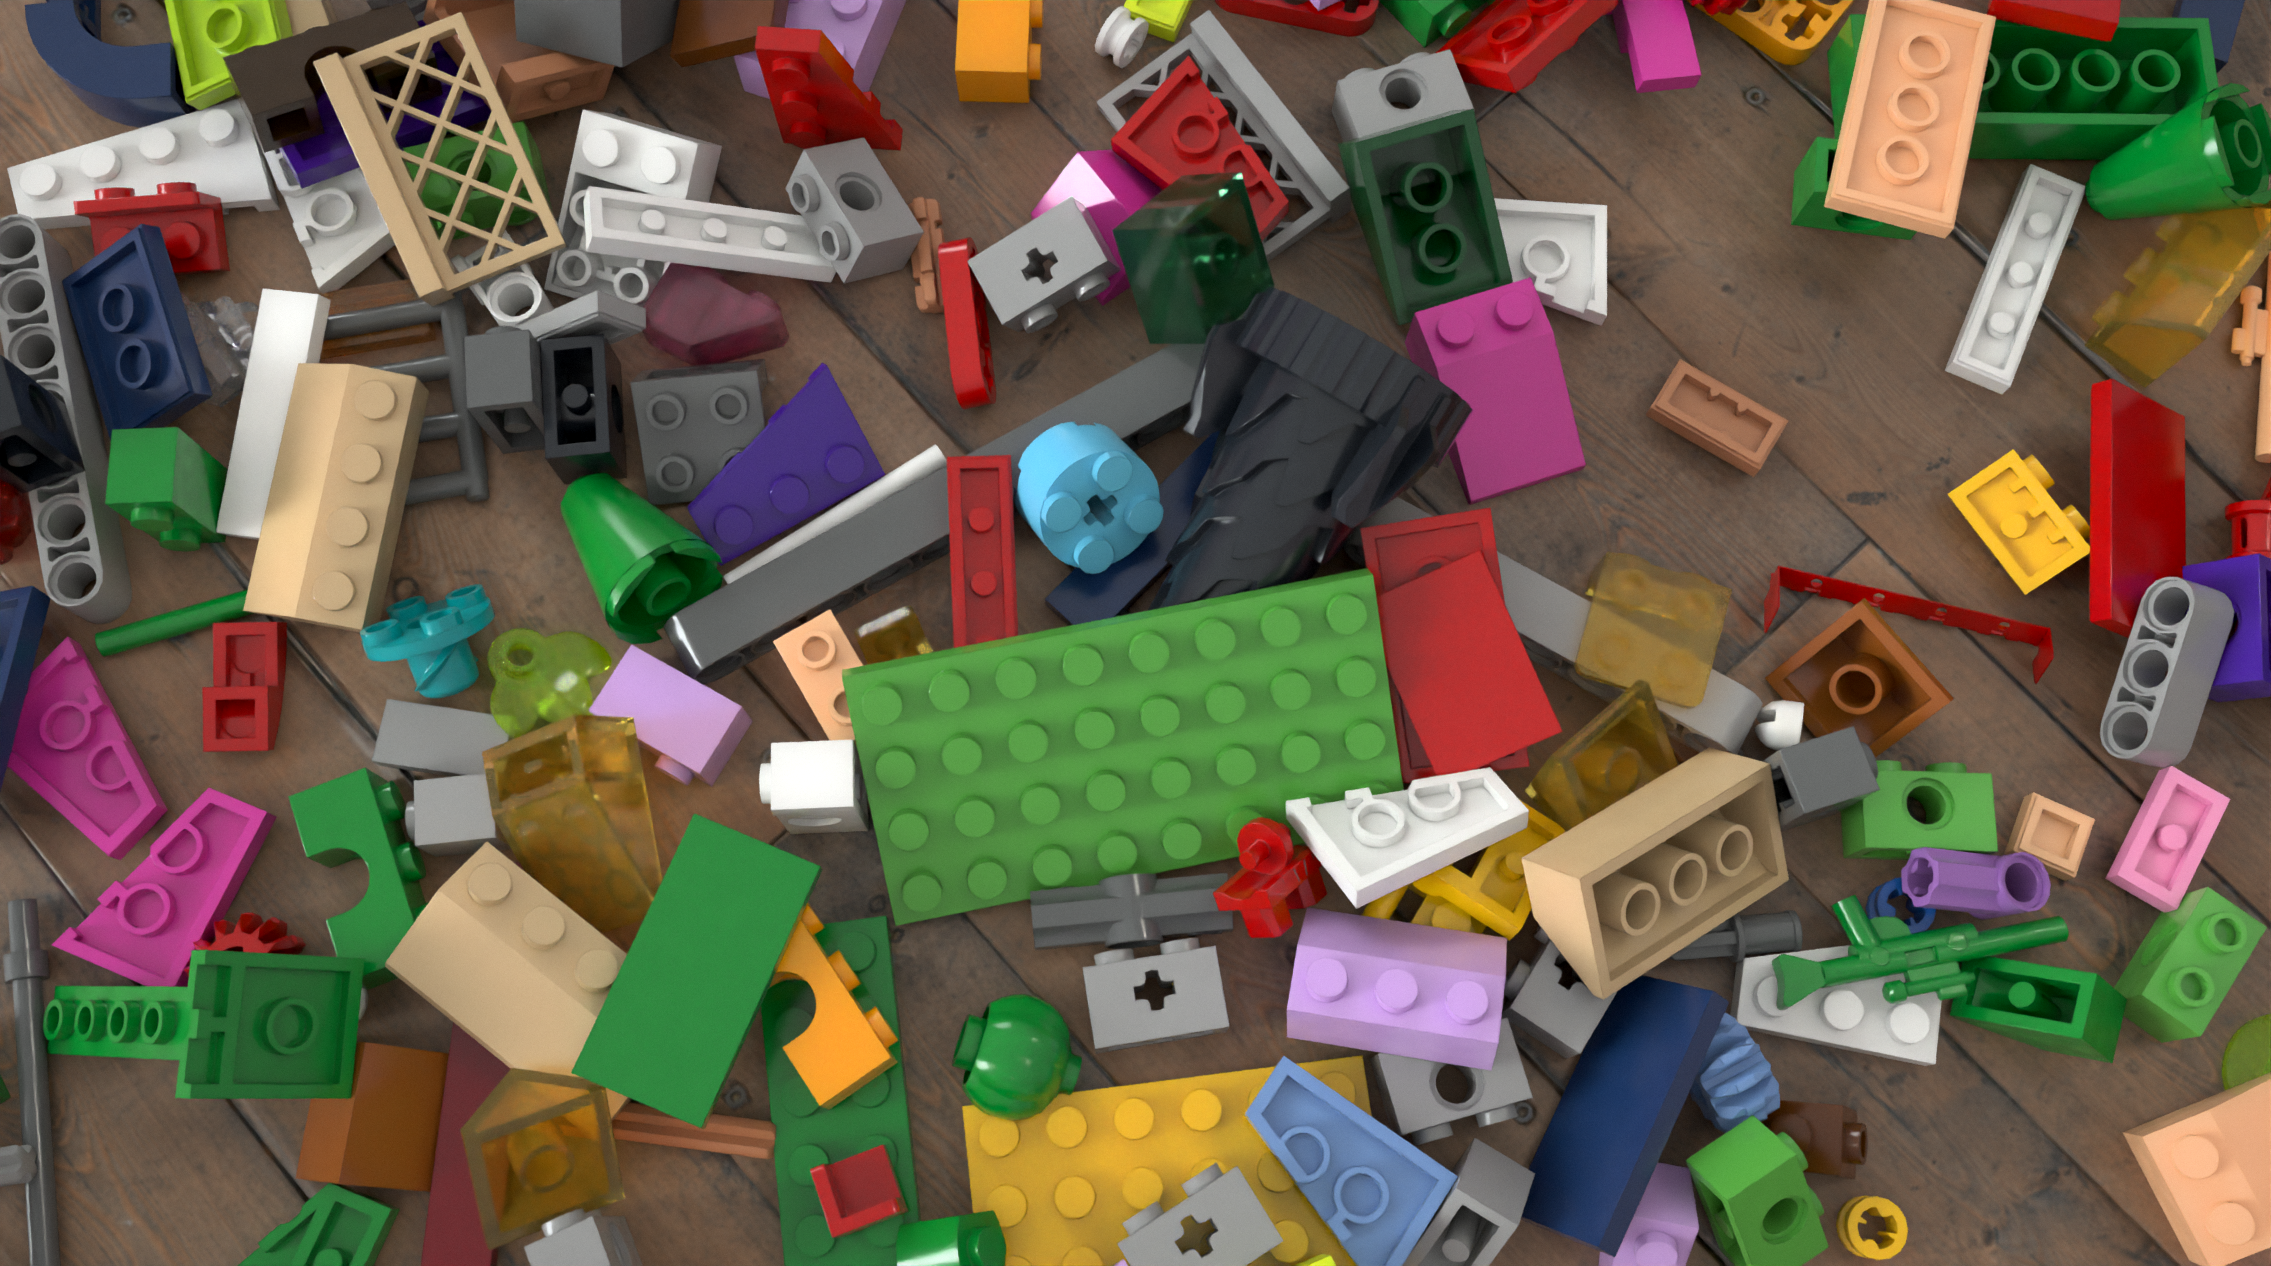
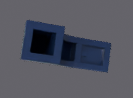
(118, 82)

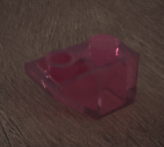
(708, 321)

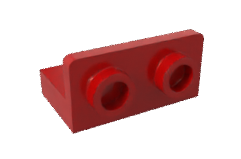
(187, 219)

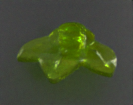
(548, 686)

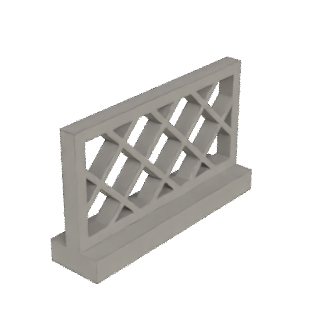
(1261, 112)

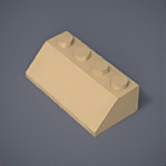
(337, 496)
(1659, 868)
(511, 966)

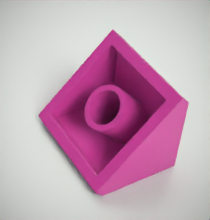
(1110, 192)

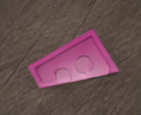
(81, 755)
(174, 894)

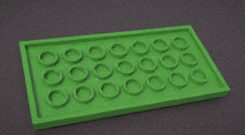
(1119, 741)

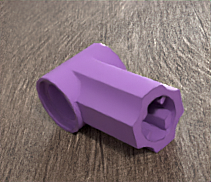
(1975, 882)

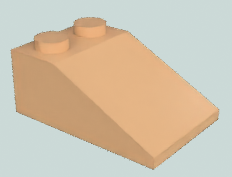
(2213, 1172)

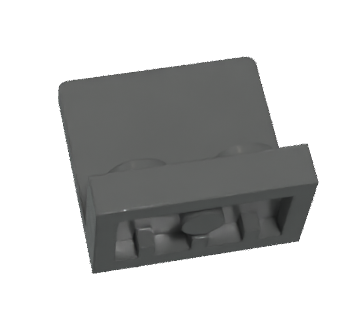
(695, 423)

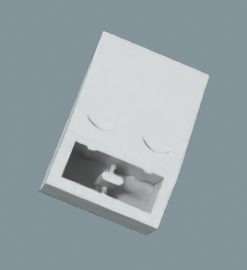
(630, 158)

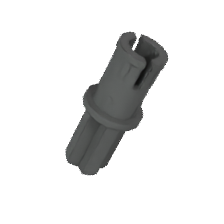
(1747, 936)

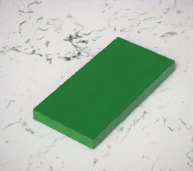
(697, 971)

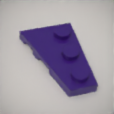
(789, 472)

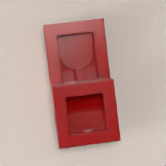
(247, 687)

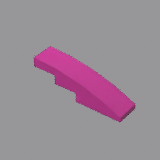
(1657, 44)

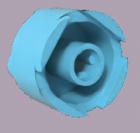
(1087, 495)

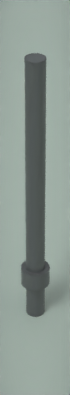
(26, 969)

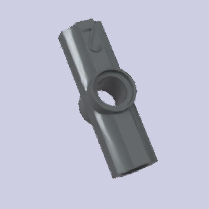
(1128, 911)

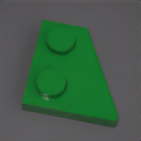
(331, 1230)

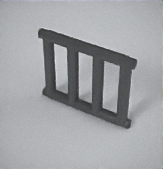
(460, 423)

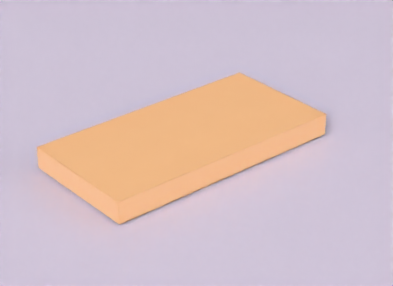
(1911, 114)

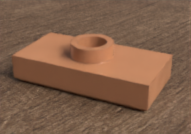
(1717, 418)

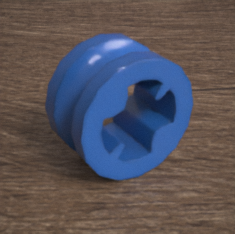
(1878, 906)

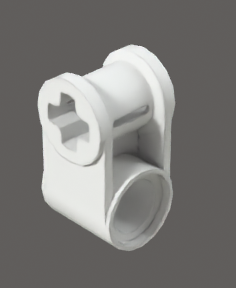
(507, 291)

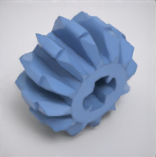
(1734, 1079)

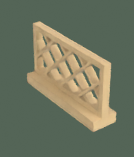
(390, 178)

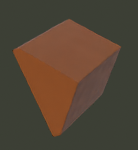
(1862, 679)
(385, 1129)

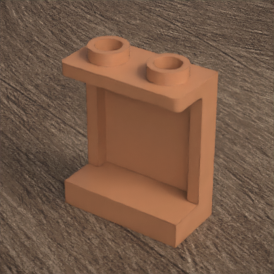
(526, 76)

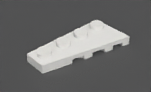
(201, 147)

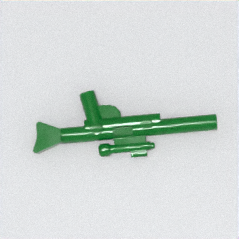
(1925, 958)

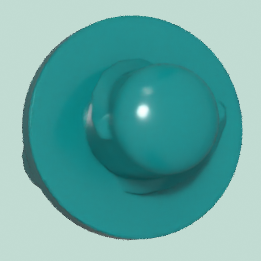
(433, 639)

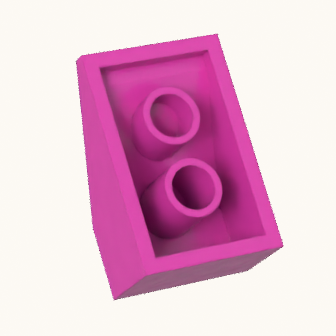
(1507, 367)

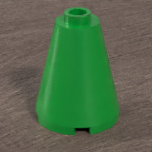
(2193, 162)
(636, 557)

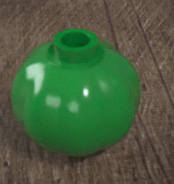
(1016, 1057)

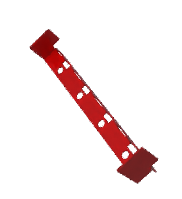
(1911, 606)

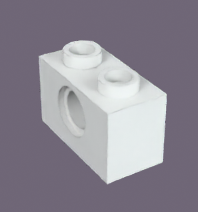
(815, 786)

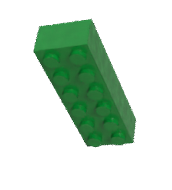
(2068, 92)

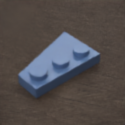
(1350, 1167)

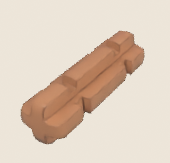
(925, 255)

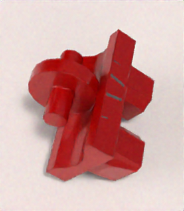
(1271, 880)

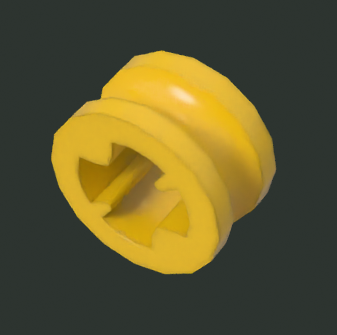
(1895, 1221)

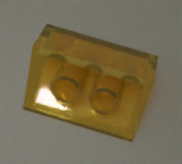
(2180, 289)

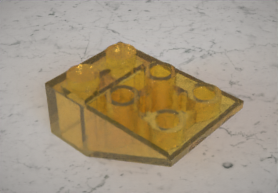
(579, 815)

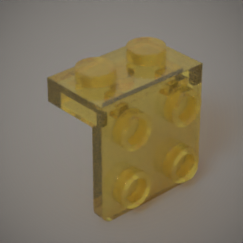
(1651, 628)

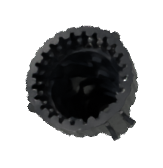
(1308, 445)

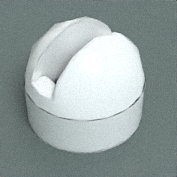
(1780, 724)

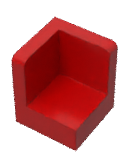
(858, 1191)

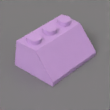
(1398, 988)

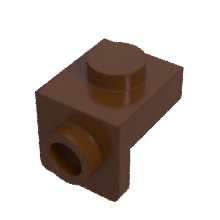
(1825, 1135)

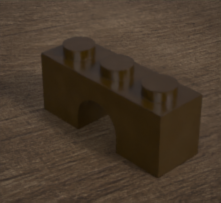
(282, 87)

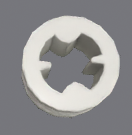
(1121, 36)

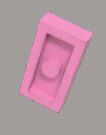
(2168, 839)

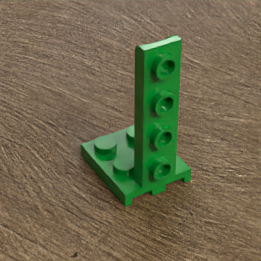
(238, 1029)

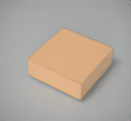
(2051, 834)

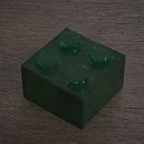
(1193, 257)

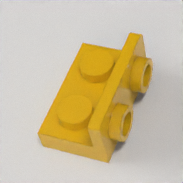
(2022, 521)

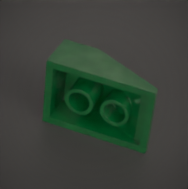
(1427, 211)

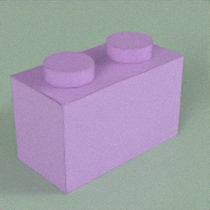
(674, 716)

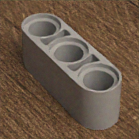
(2161, 640)

